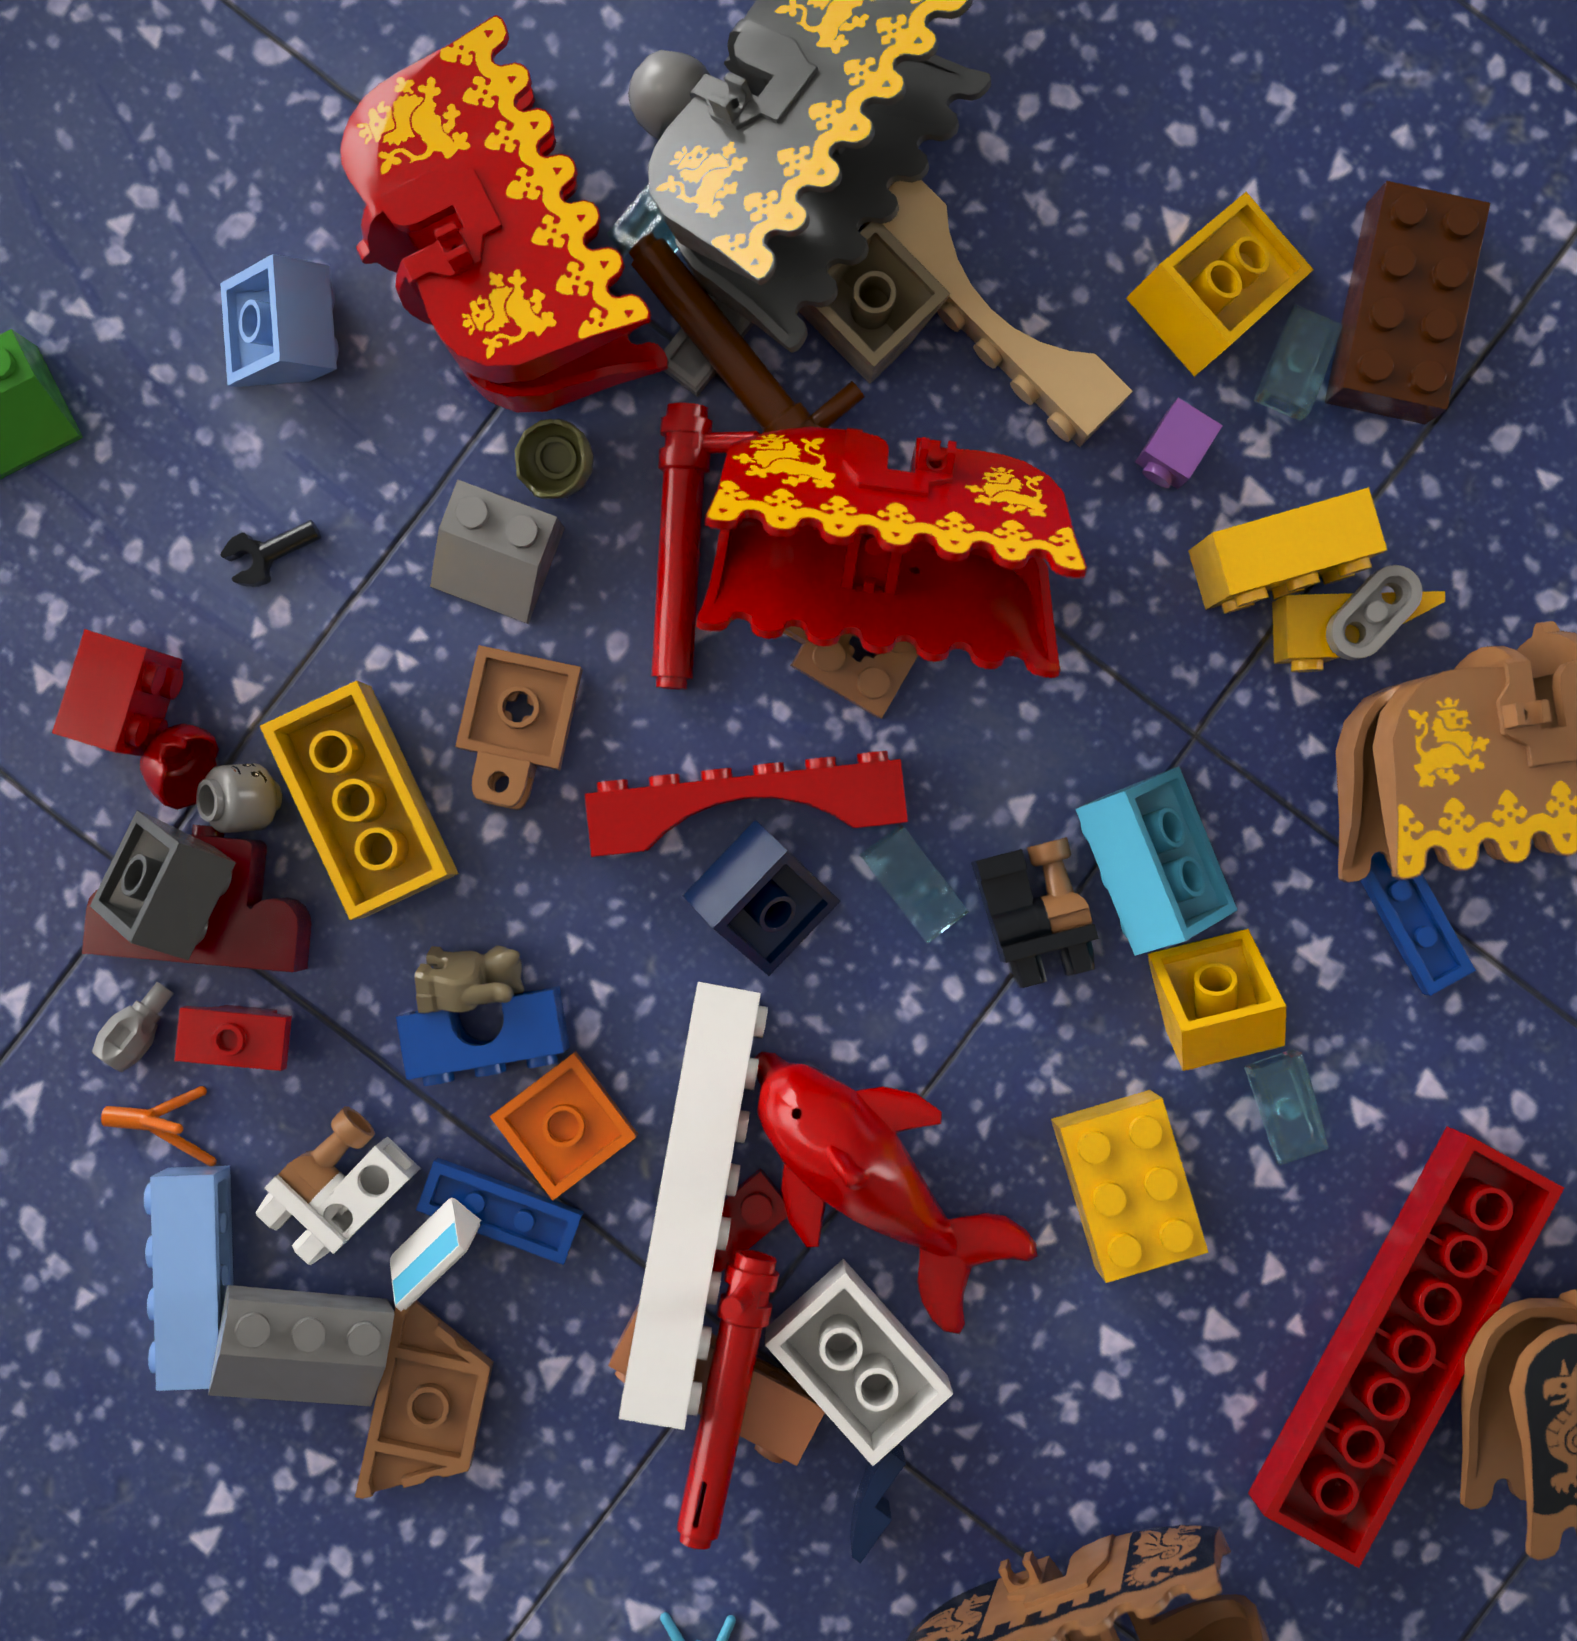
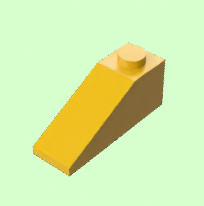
(1302, 625)

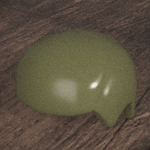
(553, 459)

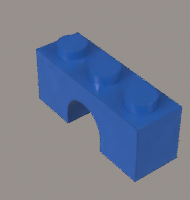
(438, 1044)

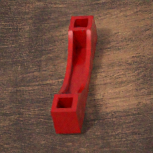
(637, 818)

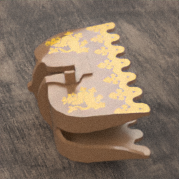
(1464, 762)

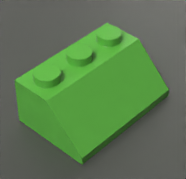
(31, 407)

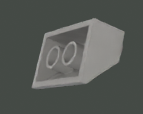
(301, 1346)

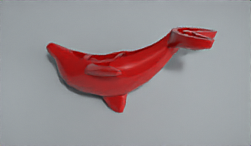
(846, 1153)

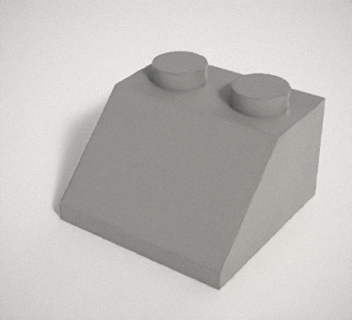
(494, 551)

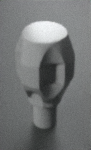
(131, 1030)

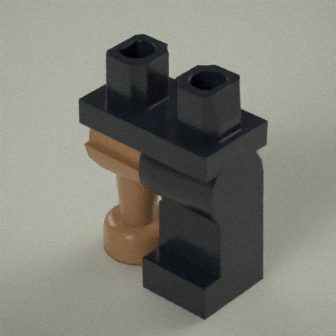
(1036, 925)

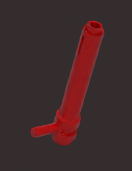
(683, 464)
(743, 1315)

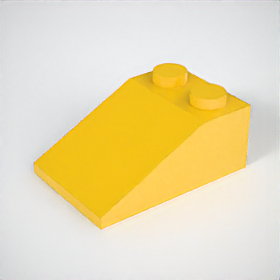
(1219, 283)

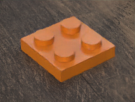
(564, 1125)

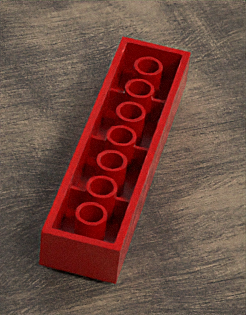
(1403, 1345)

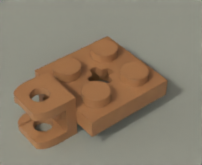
(865, 683)
(511, 746)

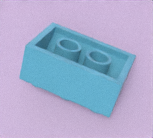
(1156, 861)

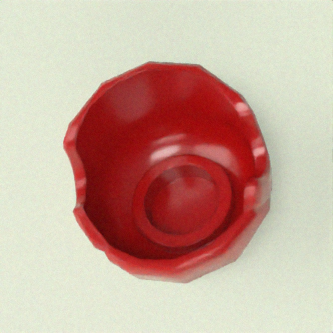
(178, 763)

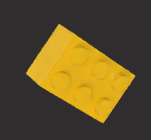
(1288, 551)
(1129, 1185)

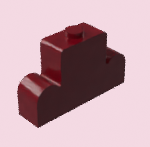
(241, 927)

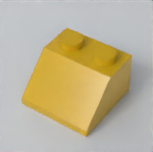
(1218, 999)

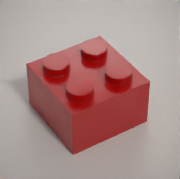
(117, 694)

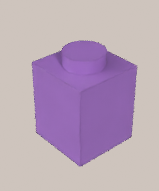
(1177, 445)

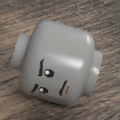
(238, 798)

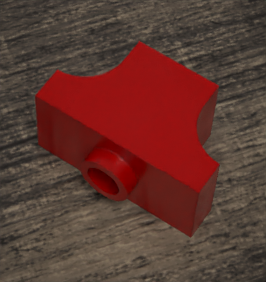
(233, 1037)

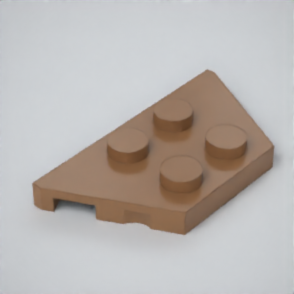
(424, 1404)

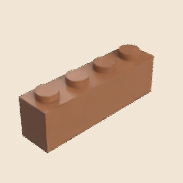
(778, 1410)

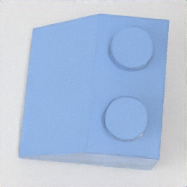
(279, 322)

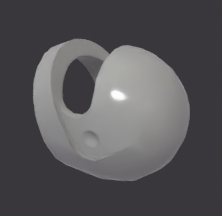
(663, 88)

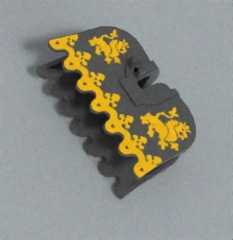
(802, 147)

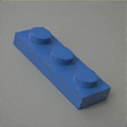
(1417, 927)
(504, 1210)

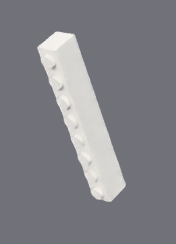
(690, 1207)

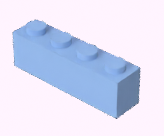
(190, 1271)

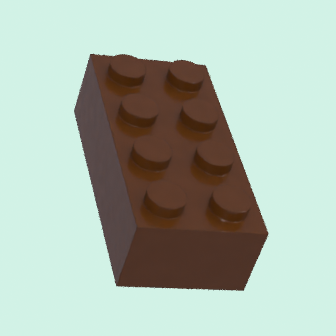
(1407, 303)

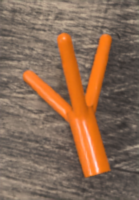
(149, 1120)

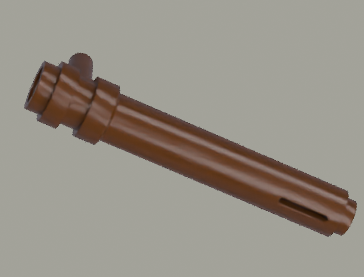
(725, 346)

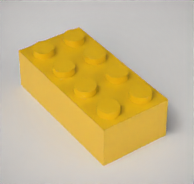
(359, 800)

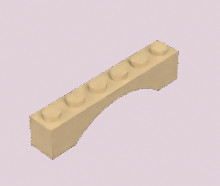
(1067, 385)

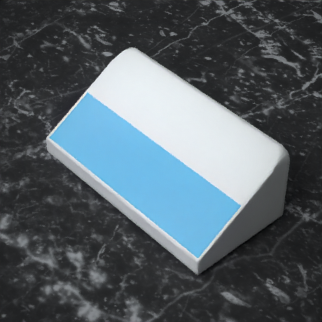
(431, 1251)

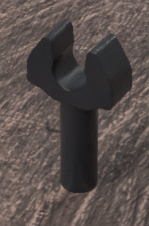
(266, 552)

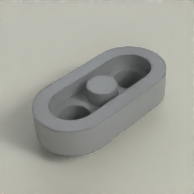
(1373, 615)

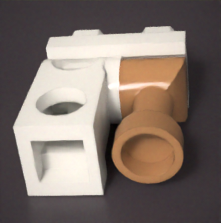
(327, 1200)

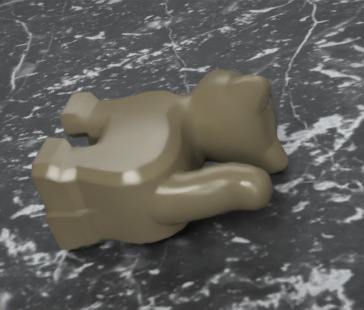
(467, 979)

